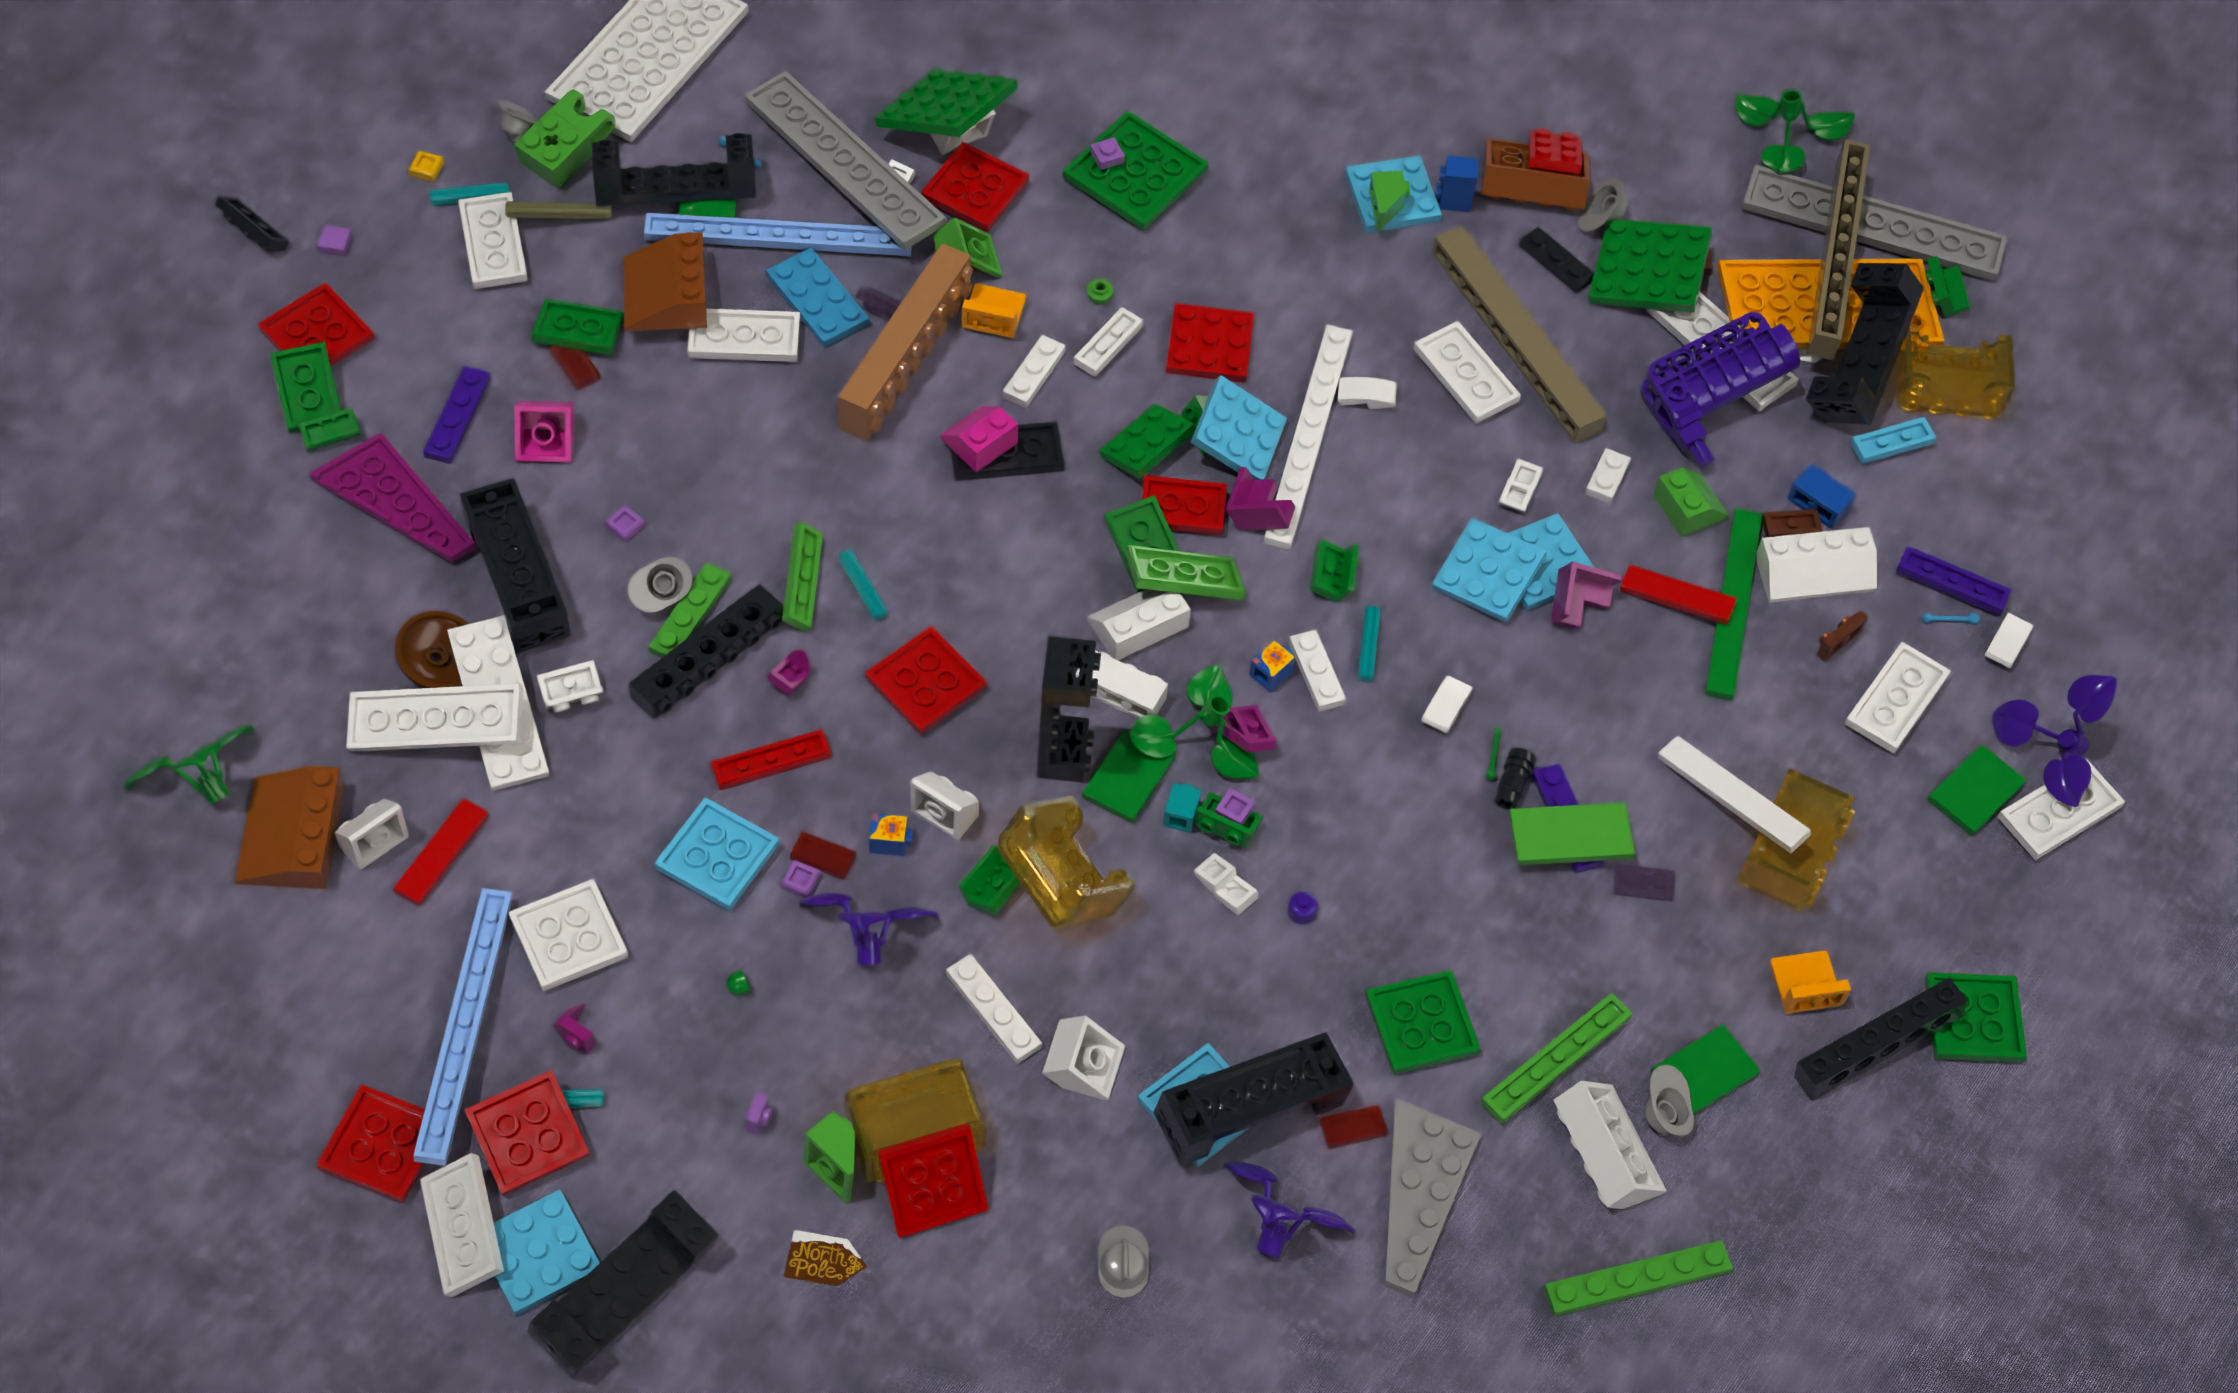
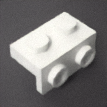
(569, 686)

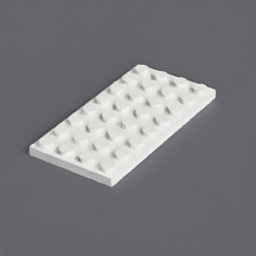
(646, 58)

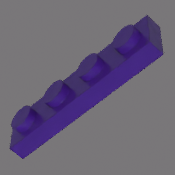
(457, 415)
(1953, 580)
(1556, 791)

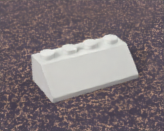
(1818, 564)
(1608, 1145)

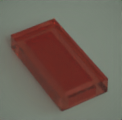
(575, 366)
(823, 855)
(1353, 1127)

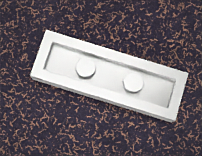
(1108, 342)
(1034, 371)
(1317, 670)

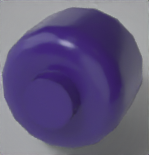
(1302, 908)

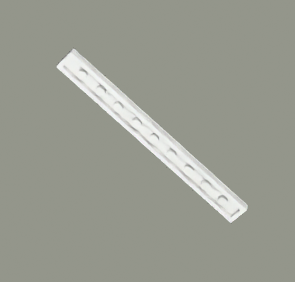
(1310, 429)

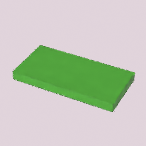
(1185, 572)
(1571, 833)

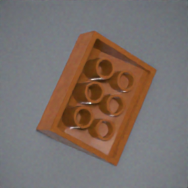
(1508, 176)
(666, 285)
(291, 828)

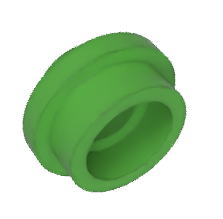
(1100, 291)

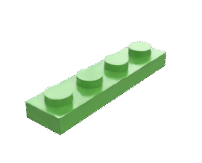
(802, 576)
(691, 609)

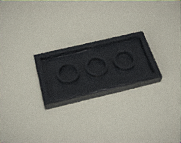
(1035, 453)

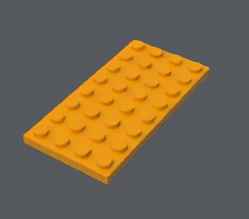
(1787, 291)

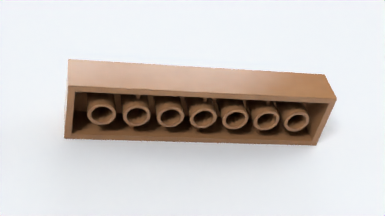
(904, 343)

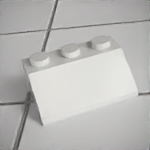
(1140, 621)

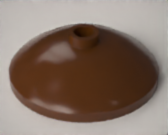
(425, 638)

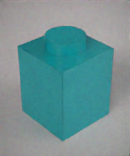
(1182, 807)

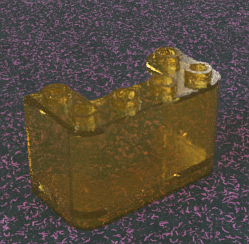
(1954, 377)
(1056, 869)
(1799, 875)
(911, 1108)

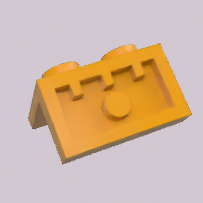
(993, 310)
(1808, 982)

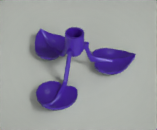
(2071, 775)
(868, 944)
(1274, 1231)

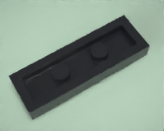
(251, 223)
(1556, 259)

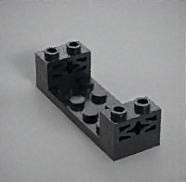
(673, 183)
(1889, 301)
(516, 564)
(1063, 688)
(1252, 1094)
(623, 1284)

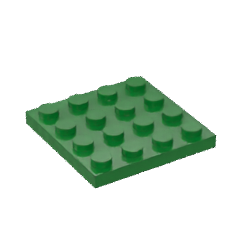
(946, 103)
(1149, 179)
(1650, 265)

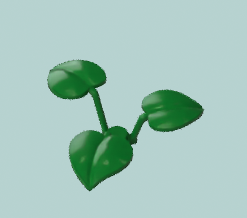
(1786, 158)
(1211, 691)
(209, 783)

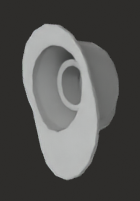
(515, 120)
(1605, 205)
(659, 584)
(1669, 1102)
(1123, 1261)

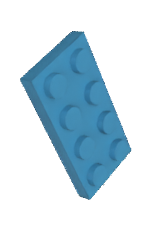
(818, 296)

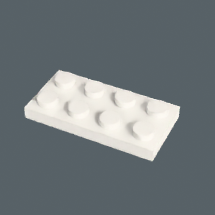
(492, 241)
(746, 336)
(1467, 372)
(1897, 697)
(2045, 823)
(461, 1225)

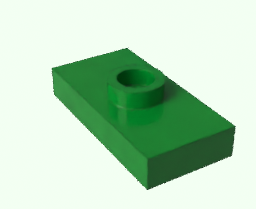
(329, 429)

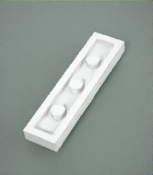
(994, 1009)

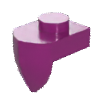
(791, 672)
(572, 1032)

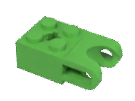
(563, 139)

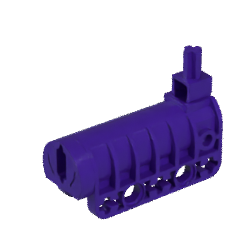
(1715, 377)

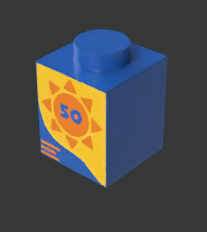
(1272, 665)
(889, 834)

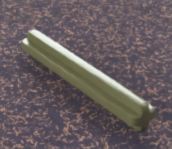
(557, 210)

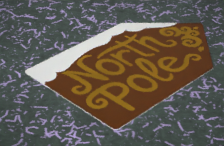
(822, 1259)

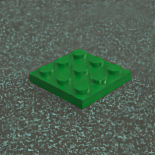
(1422, 1022)
(1990, 1023)

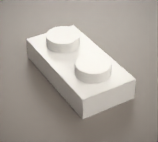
(1607, 476)

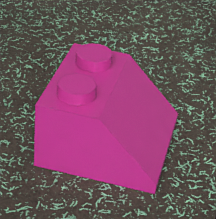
(544, 431)
(982, 436)

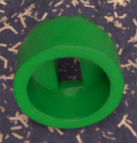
(737, 983)

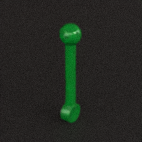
(1491, 773)

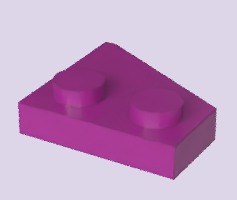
(1248, 729)

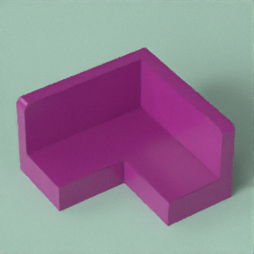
(1253, 505)
(1578, 586)

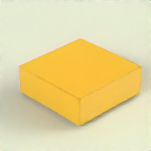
(426, 166)

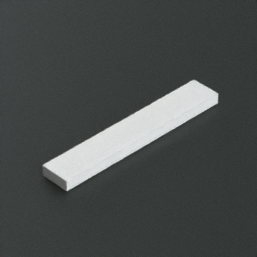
(1734, 794)

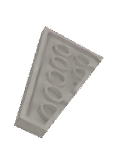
(1424, 1179)

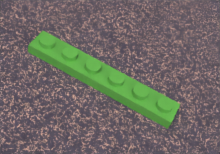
(1556, 1058)
(1637, 1278)

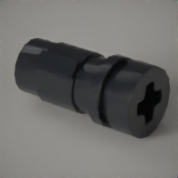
(1512, 783)

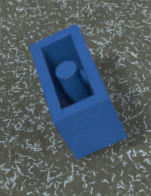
(1457, 183)
(1820, 491)

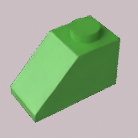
(1387, 195)

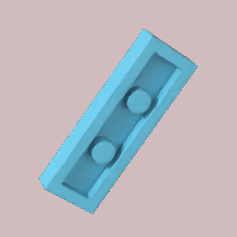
(1893, 440)

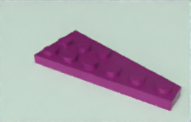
(387, 488)

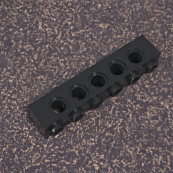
(755, 604)
(1880, 1039)

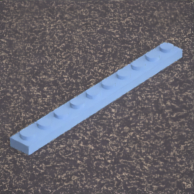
(775, 234)
(463, 1028)

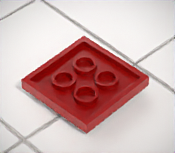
(975, 186)
(317, 319)
(1209, 342)
(926, 680)
(527, 1132)
(376, 1144)
(933, 1180)

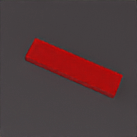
(1678, 594)
(770, 759)
(441, 852)

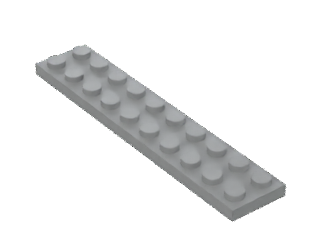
(845, 160)
(1880, 223)

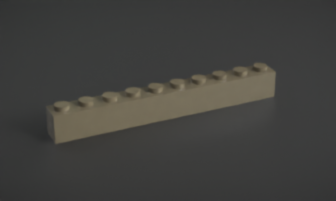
(1838, 250)
(1519, 334)

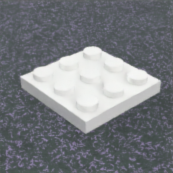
(568, 935)

